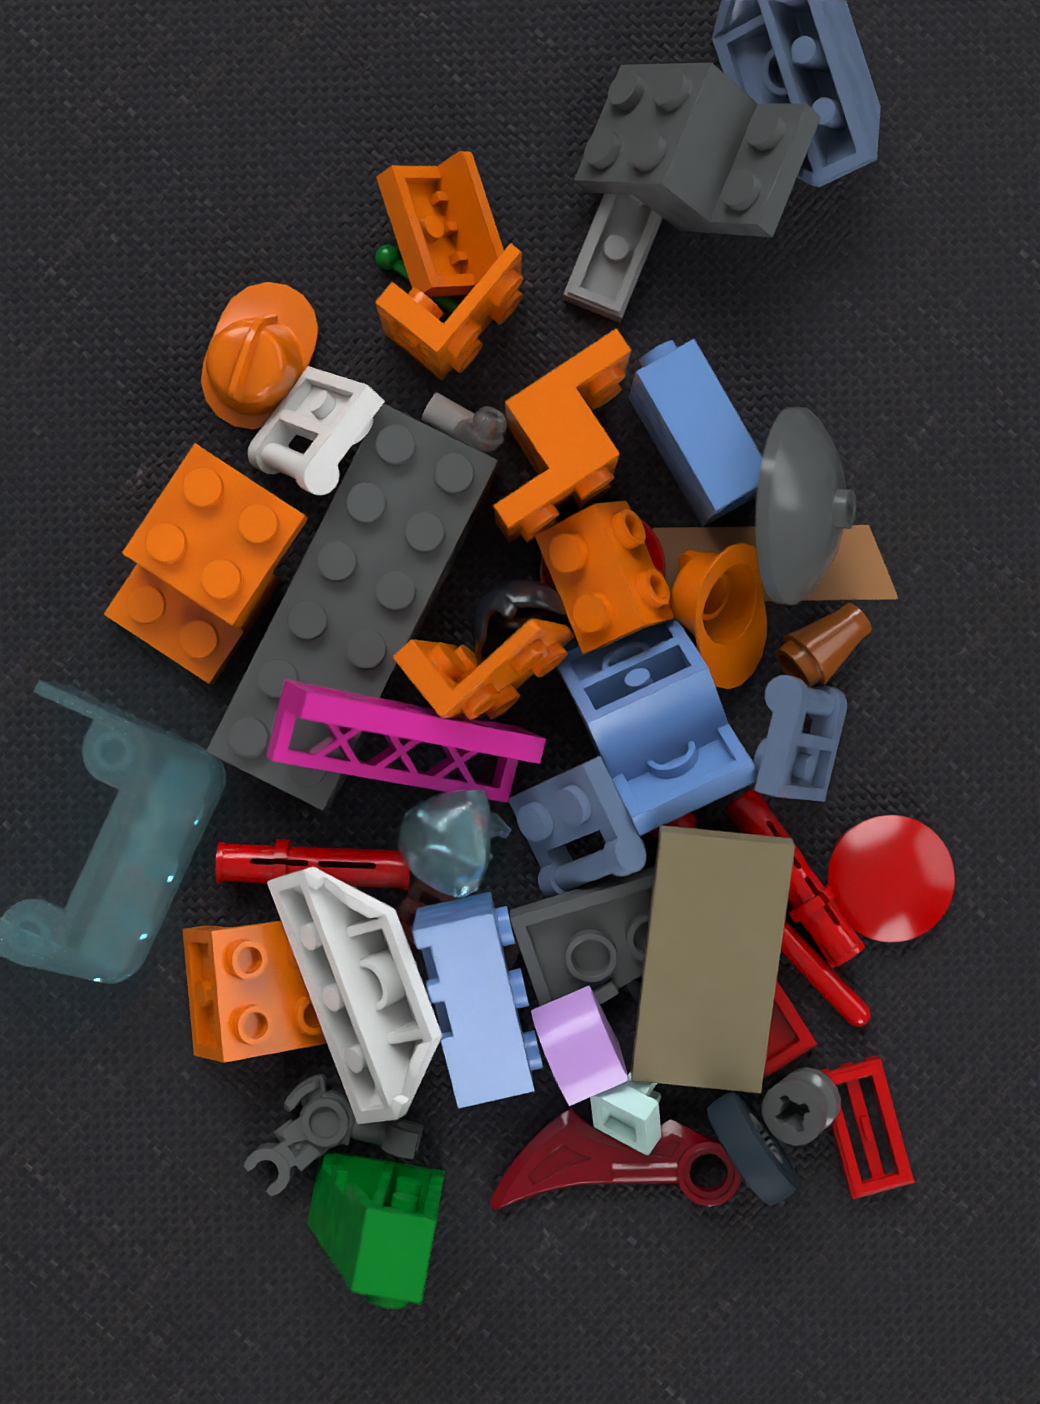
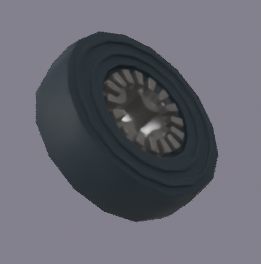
(752, 1147)

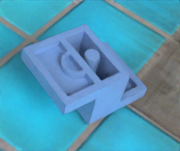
(657, 723)

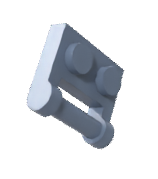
(795, 761)
(569, 809)

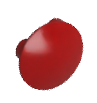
(891, 878)

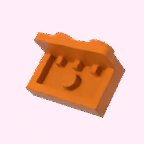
(441, 224)
(605, 574)

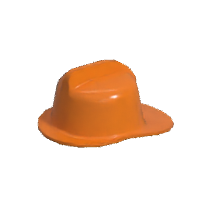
(258, 353)
(724, 609)

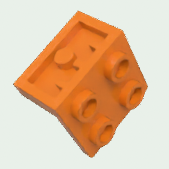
(415, 324)
(466, 688)
(246, 993)

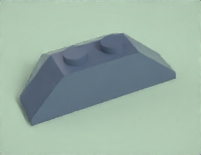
(805, 57)

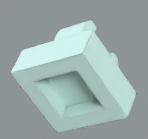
(629, 1114)

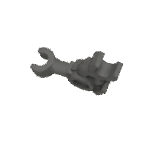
(323, 1124)

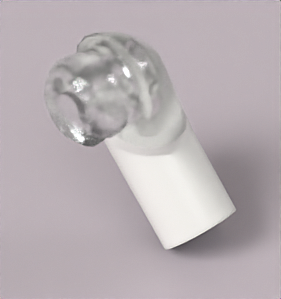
(478, 430)

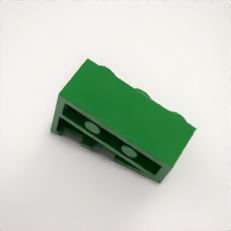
(376, 1224)

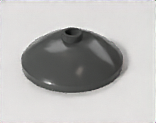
(800, 506)

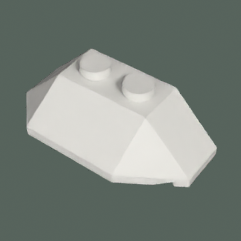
(360, 989)

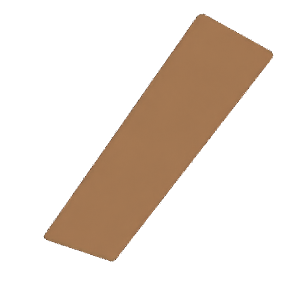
(854, 574)

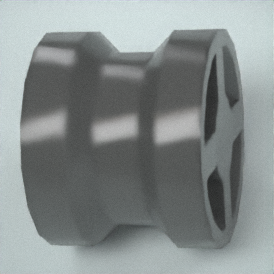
(805, 1091)

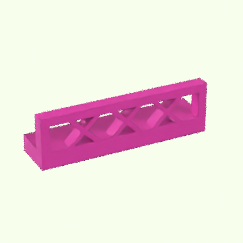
(396, 720)

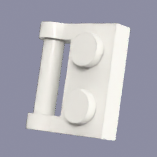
(325, 410)

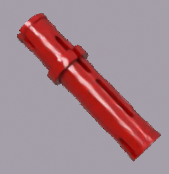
(239, 864)
(807, 896)

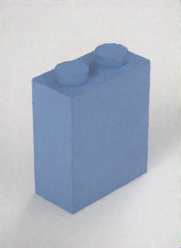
(696, 429)

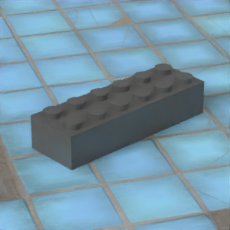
(358, 591)

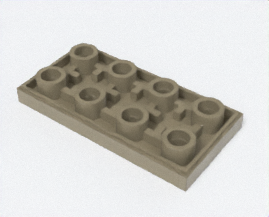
(711, 958)

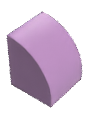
(579, 1045)

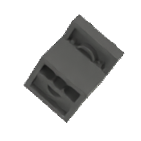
(697, 149)

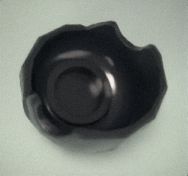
(509, 608)

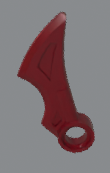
(577, 1153)

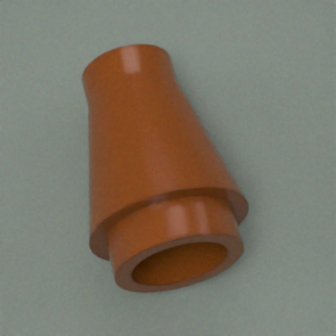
(823, 645)

